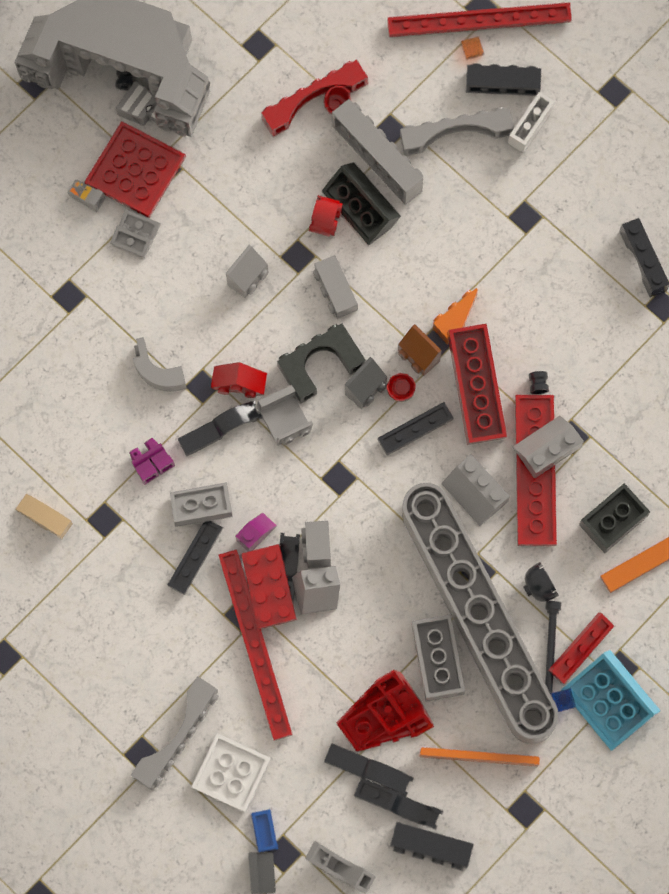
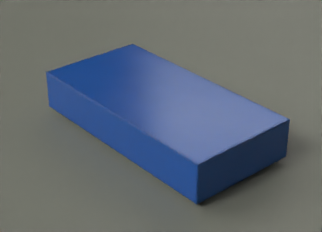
(264, 831)

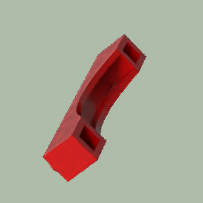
(279, 116)

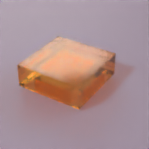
(472, 48)

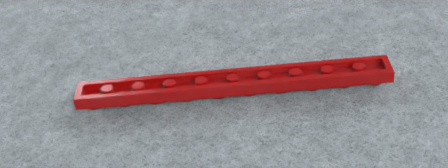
(479, 19)
(255, 645)

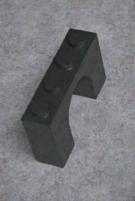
(336, 341)

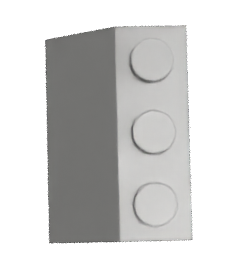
(548, 446)
(475, 490)

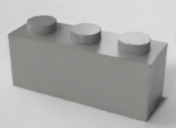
(335, 287)

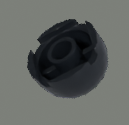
(539, 584)

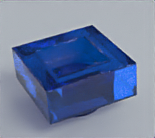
(563, 699)

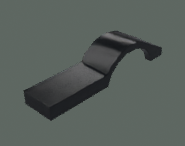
(218, 427)
(290, 553)
(368, 768)
(397, 803)

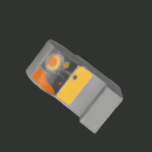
(86, 195)

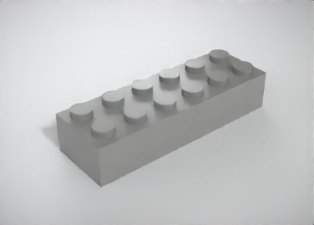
(377, 151)

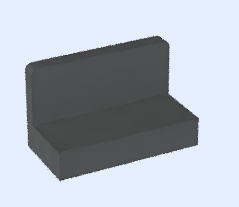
(262, 873)

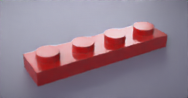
(581, 648)

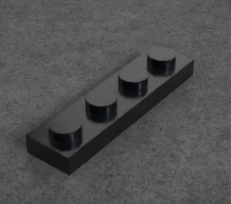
(415, 428)
(195, 556)

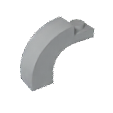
(158, 378)
(340, 868)

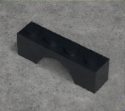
(641, 247)

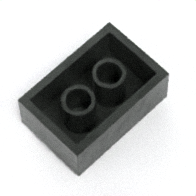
(614, 518)

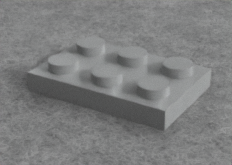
(201, 504)

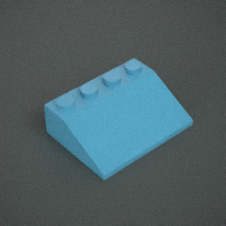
(611, 700)

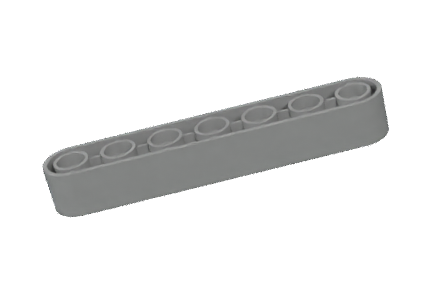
(479, 633)

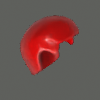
(335, 97)
(401, 387)

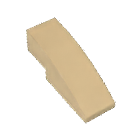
(44, 516)

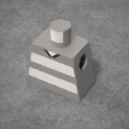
(137, 105)

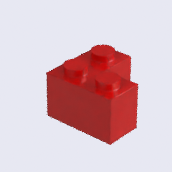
(238, 379)

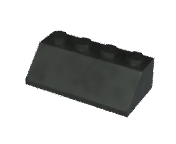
(362, 202)

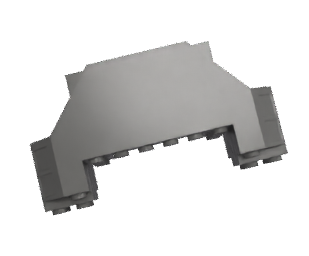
(130, 39)

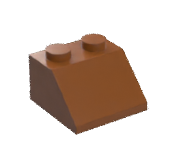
(419, 350)

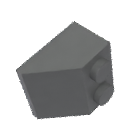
(366, 383)

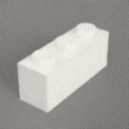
(531, 122)

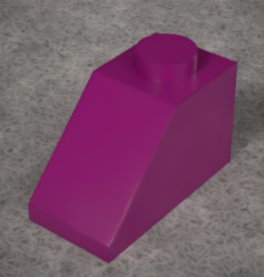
(255, 532)

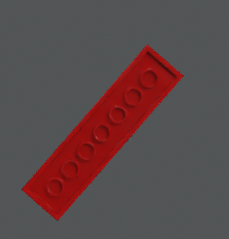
(534, 495)

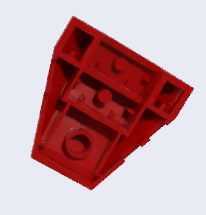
(385, 714)

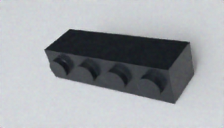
(503, 79)
(431, 845)

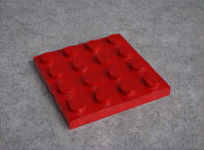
(135, 169)

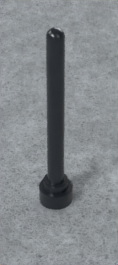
(553, 609)

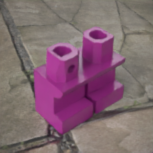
(156, 455)

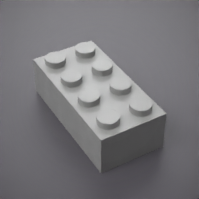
(438, 657)

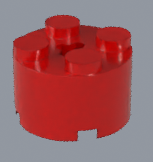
(324, 216)

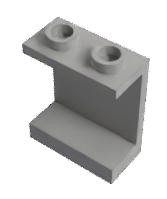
(284, 416)

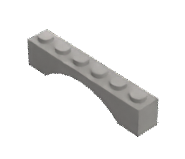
(493, 123)
(152, 767)

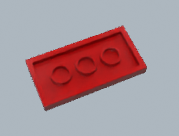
(268, 586)

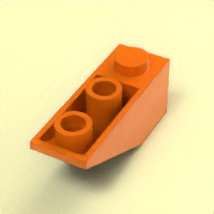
(455, 316)

